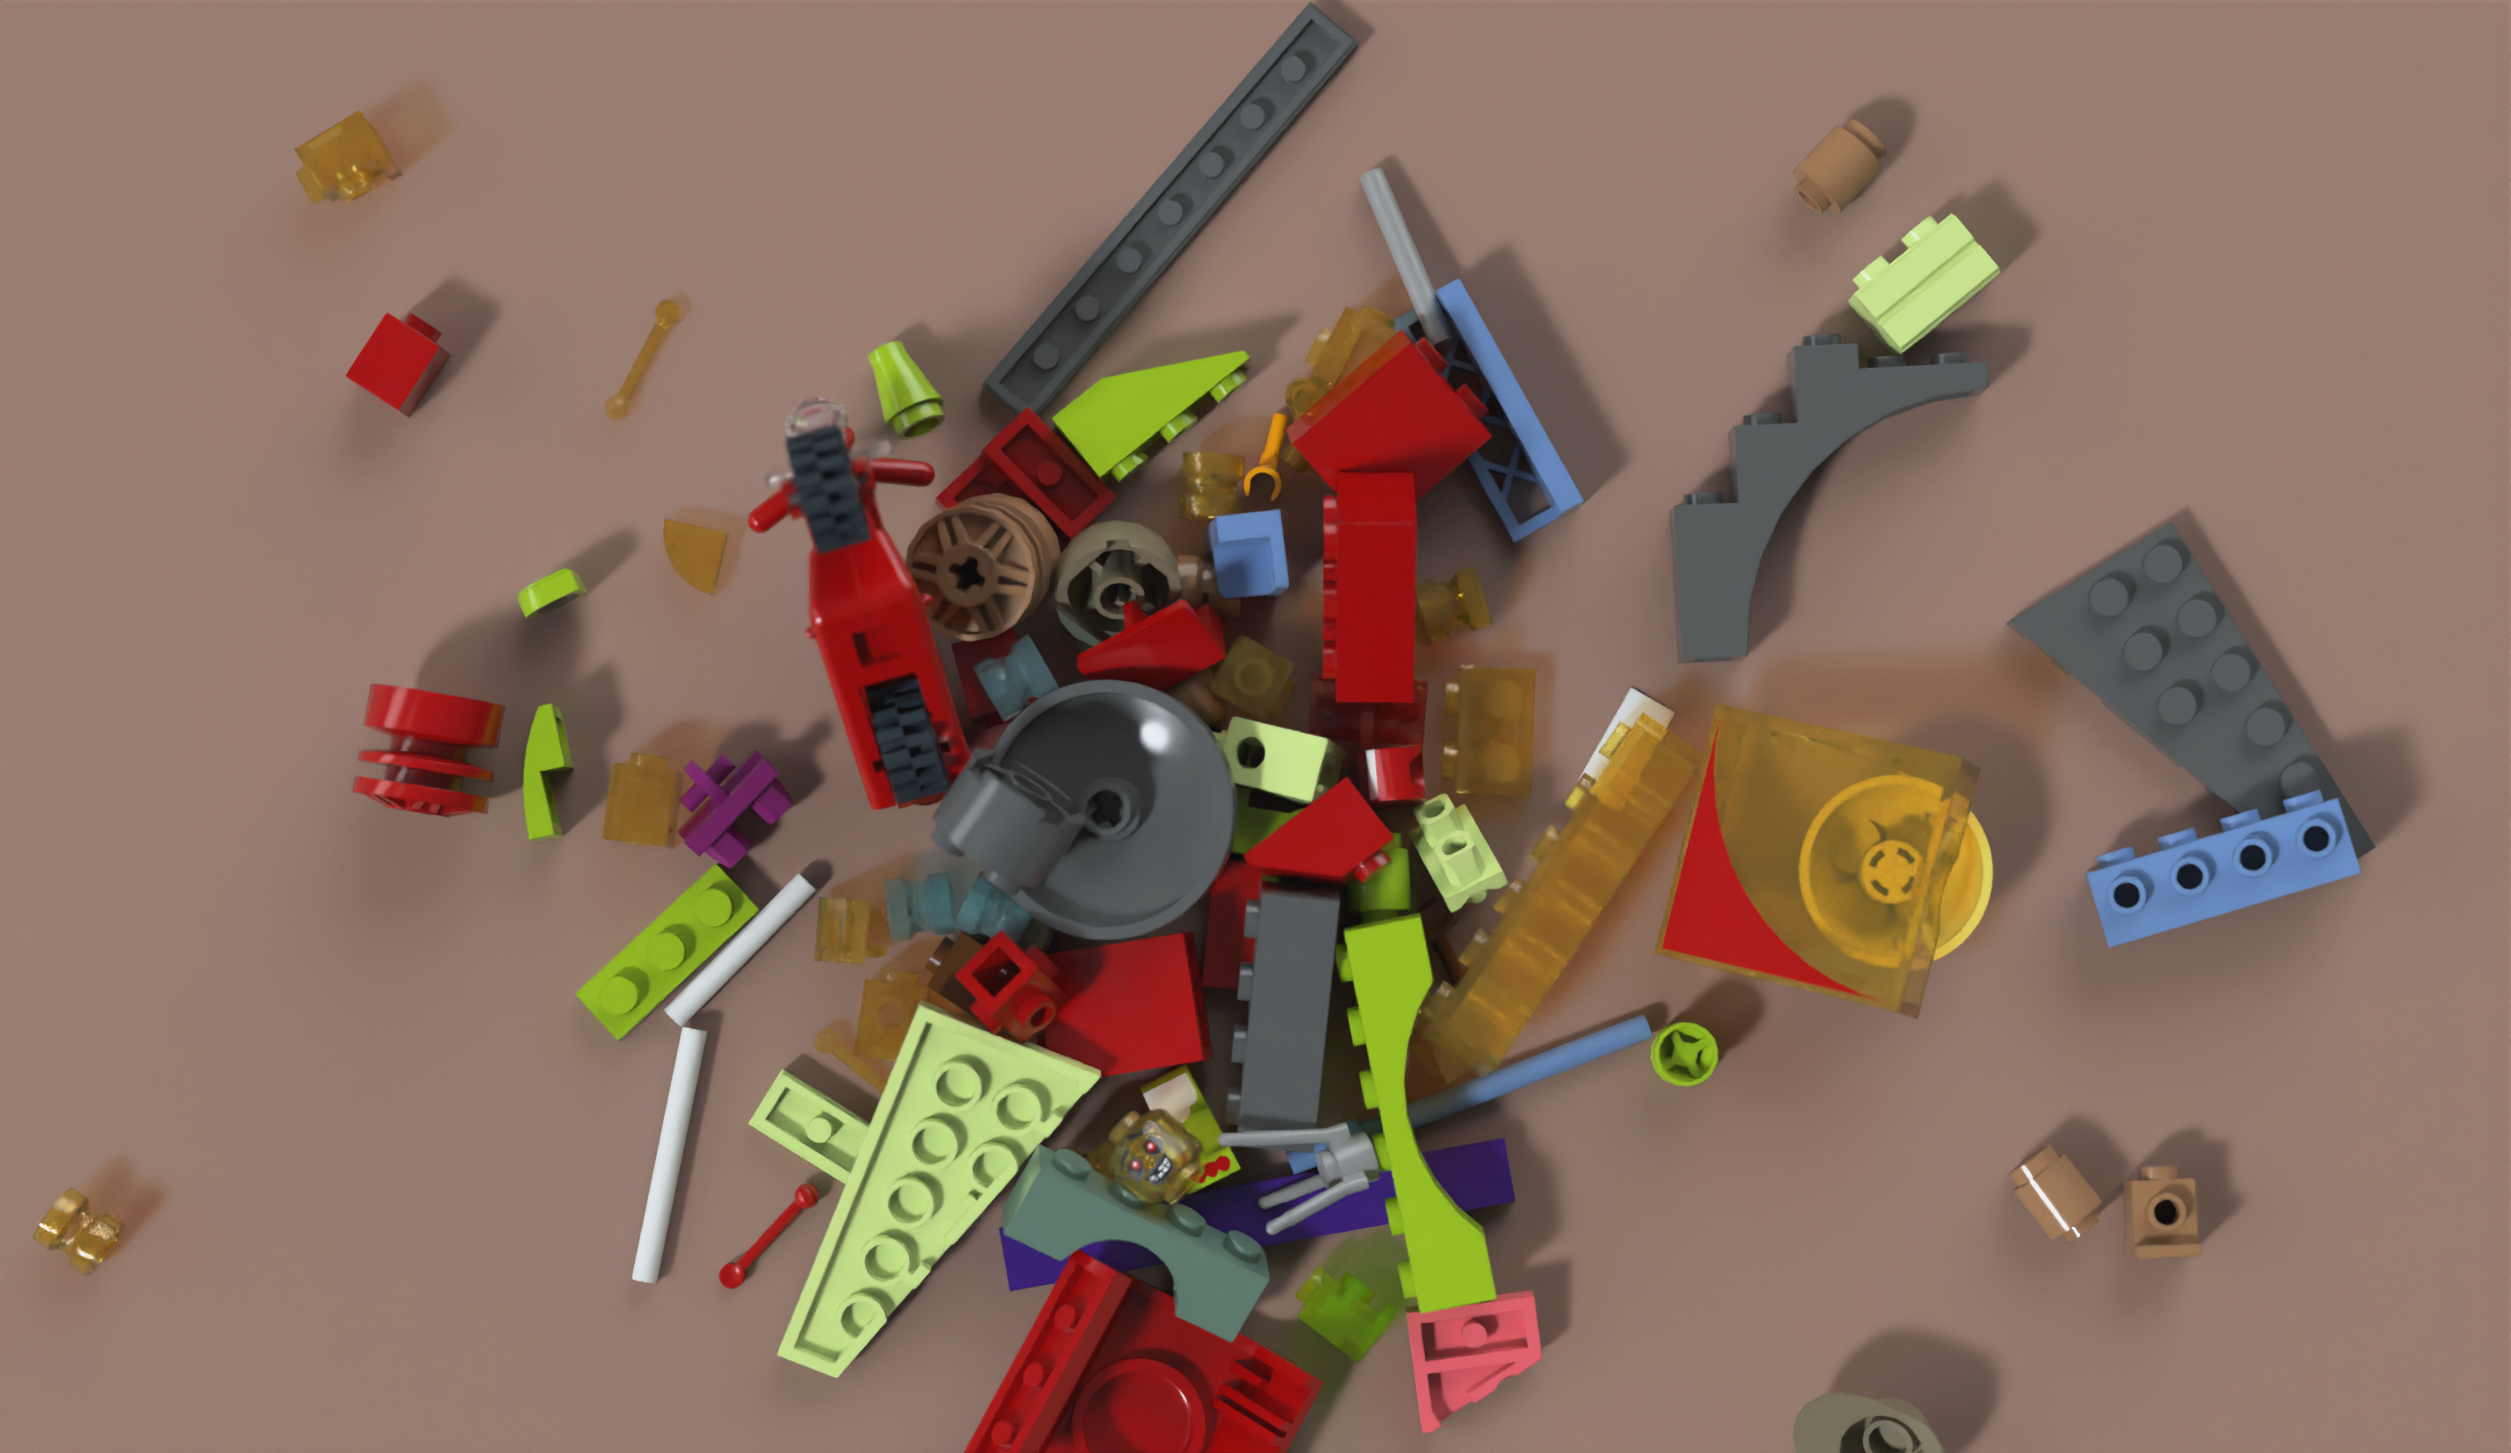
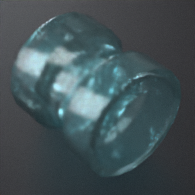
(1015, 678)
(920, 906)
(991, 910)

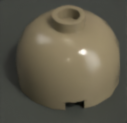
(1109, 568)

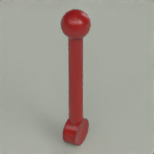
(734, 1274)

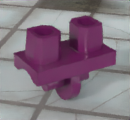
(749, 785)

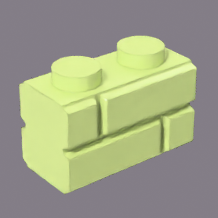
(1923, 284)

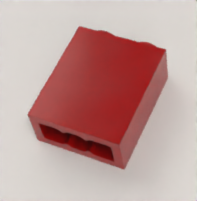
(1393, 419)
(1131, 1006)

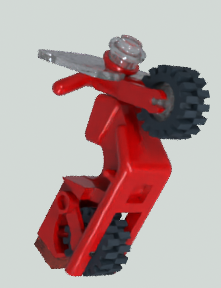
(867, 606)

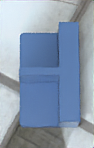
(1248, 554)

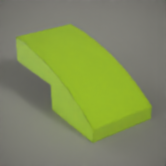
(545, 755)

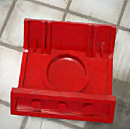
(1128, 1376)

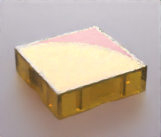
(1817, 859)

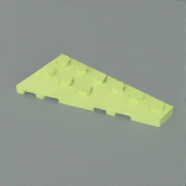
(935, 1155)

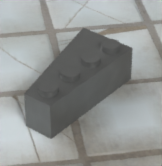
(1286, 1008)

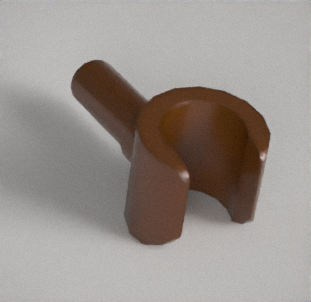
(1436, 922)

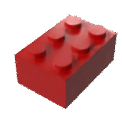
(1370, 587)

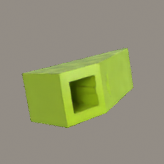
(1134, 409)

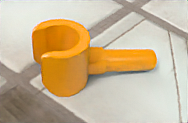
(1270, 457)

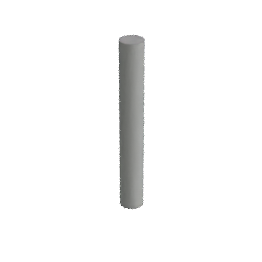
(1406, 258)

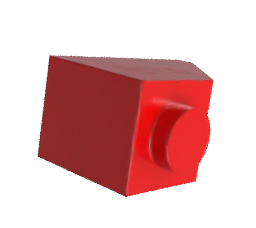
(1327, 842)

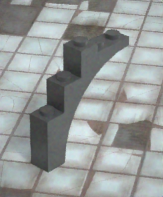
(1830, 403)

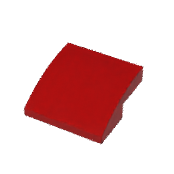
(1039, 468)

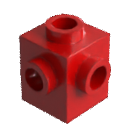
(1012, 987)

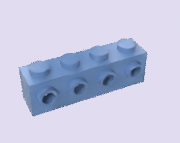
(2224, 870)

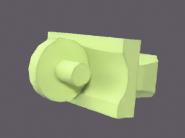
(1455, 852)

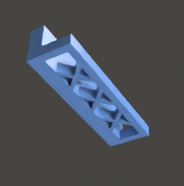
(1515, 416)

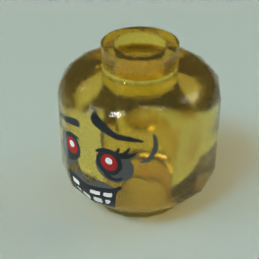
(1155, 1156)

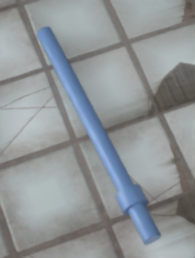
(1500, 1082)

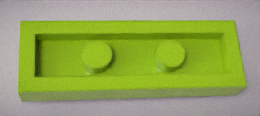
(668, 952)

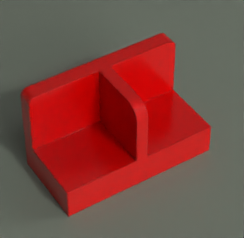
(1157, 647)

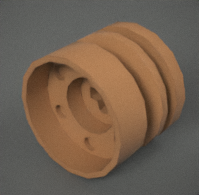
(1014, 553)

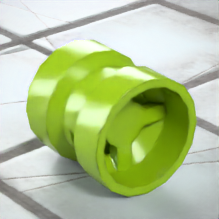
(1693, 1051)

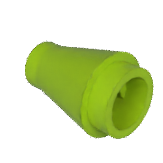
(905, 394)

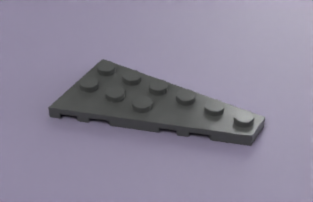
(2182, 676)

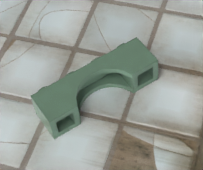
(1068, 1205)

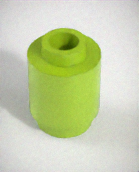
(1385, 893)

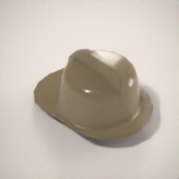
(1862, 1425)

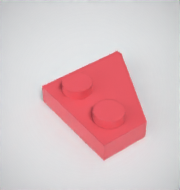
(1469, 1350)

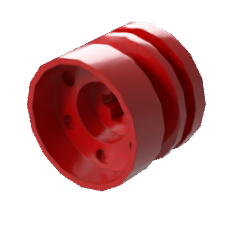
(428, 749)

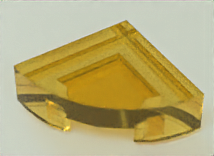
(695, 553)

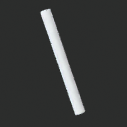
(669, 1155)

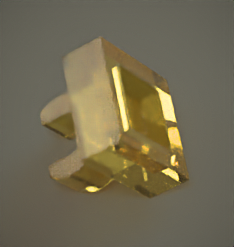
(844, 931)

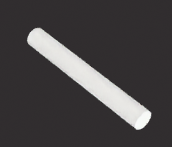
(740, 949)

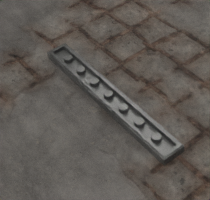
(1171, 213)

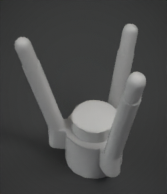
(1343, 1168)

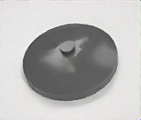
(1152, 803)

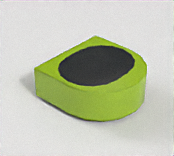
(551, 593)

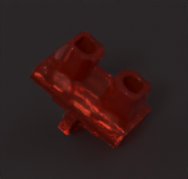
(1366, 720)

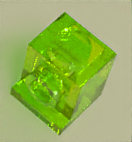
(1343, 1311)

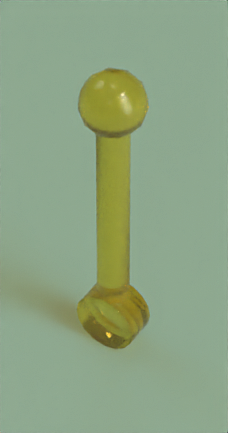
(668, 315)
(828, 1042)

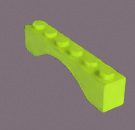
(1444, 1244)

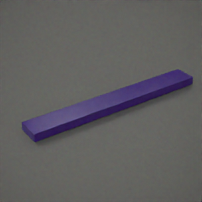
(1470, 1173)

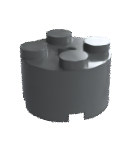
(1006, 822)

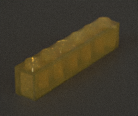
(1562, 895)

